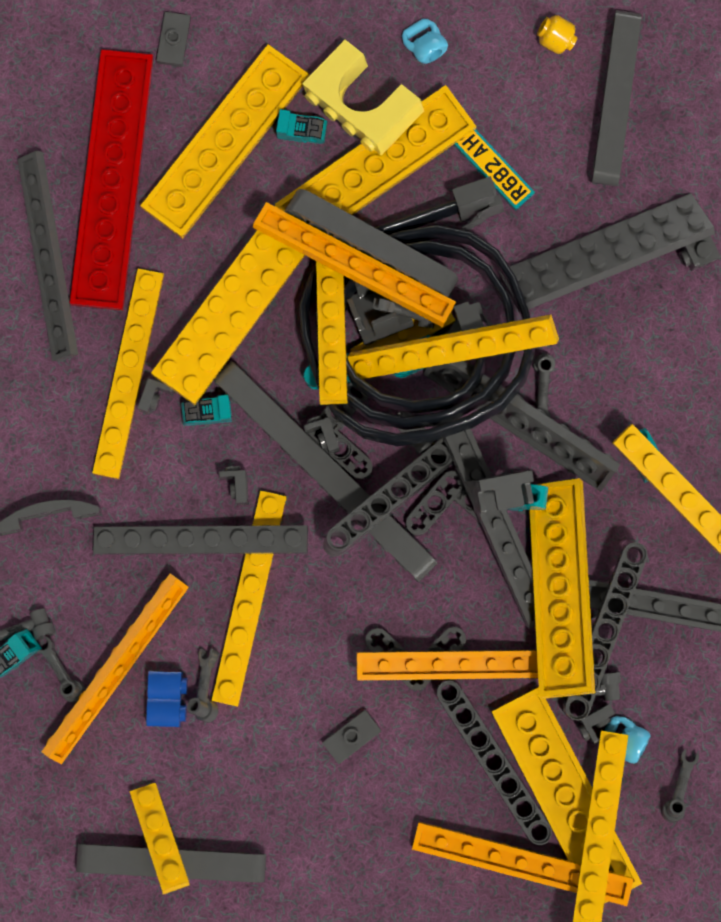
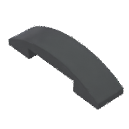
(80, 510)

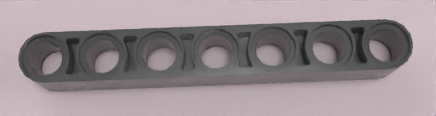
(616, 98)
(371, 241)
(387, 499)
(615, 621)
(495, 776)
(197, 864)

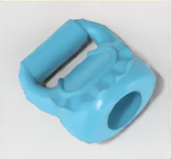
(427, 47)
(637, 737)

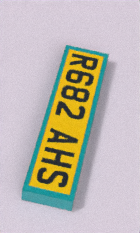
(491, 163)

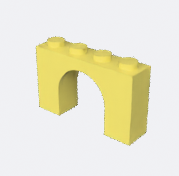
(376, 127)

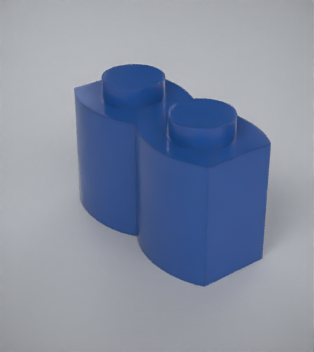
(165, 699)

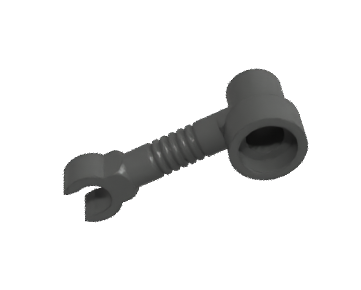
(390, 307)
(544, 376)
(38, 624)
(61, 674)
(608, 687)
(201, 706)
(679, 793)

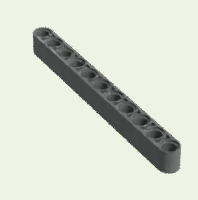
(321, 467)

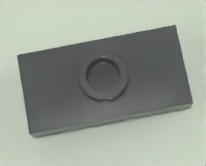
(173, 39)
(351, 737)

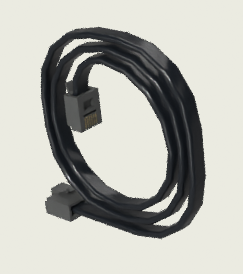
(474, 201)

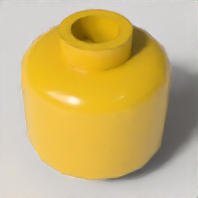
(557, 34)

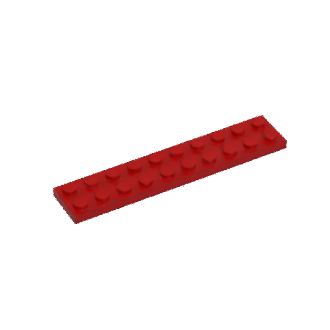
(112, 180)

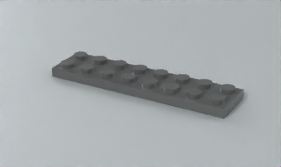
(610, 251)
(535, 428)

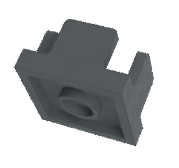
(372, 323)
(501, 491)

